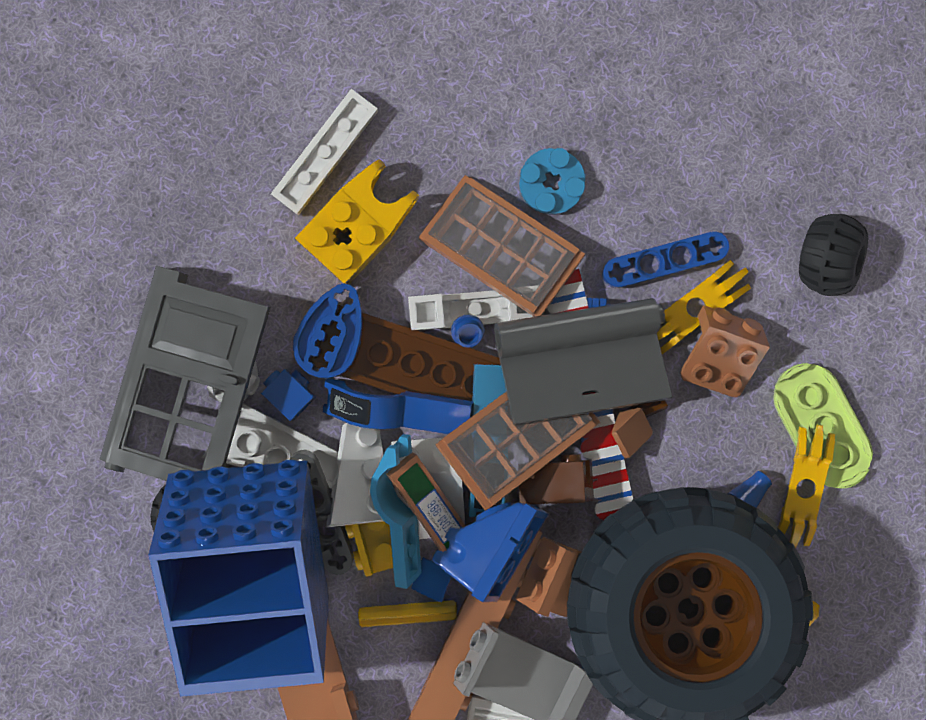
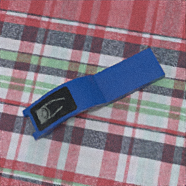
(395, 411)

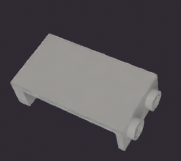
(522, 676)

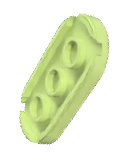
(811, 400)

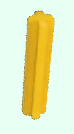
(407, 613)

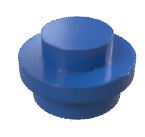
(467, 330)

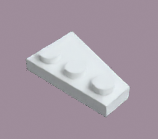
(357, 461)

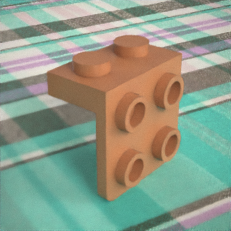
(725, 352)
(549, 578)

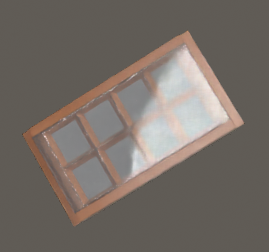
(502, 246)
(499, 456)

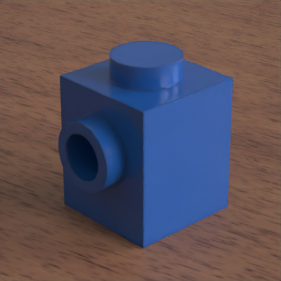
(288, 392)

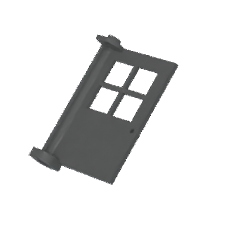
(195, 338)

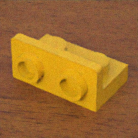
(373, 546)

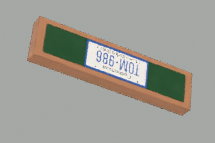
(425, 499)

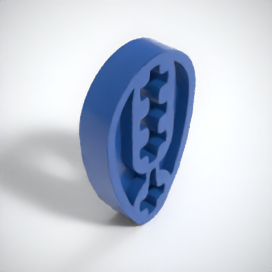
(311, 331)

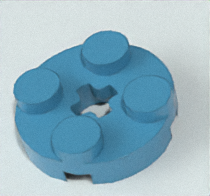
(570, 186)

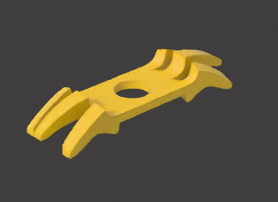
(710, 293)
(806, 468)

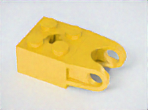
(359, 212)

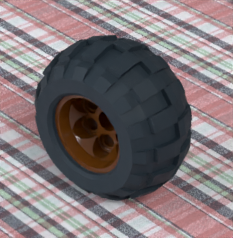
(758, 634)

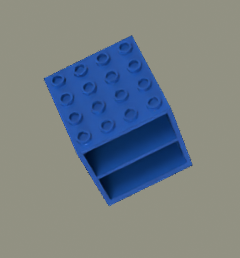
(241, 578)

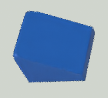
(432, 580)

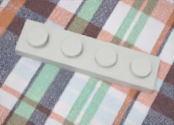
(324, 152)

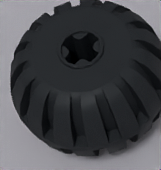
(833, 254)

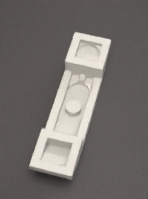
(441, 310)

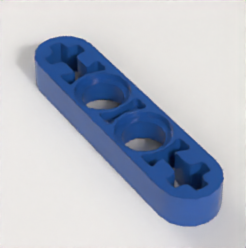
(665, 261)

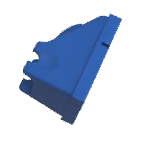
(491, 548)

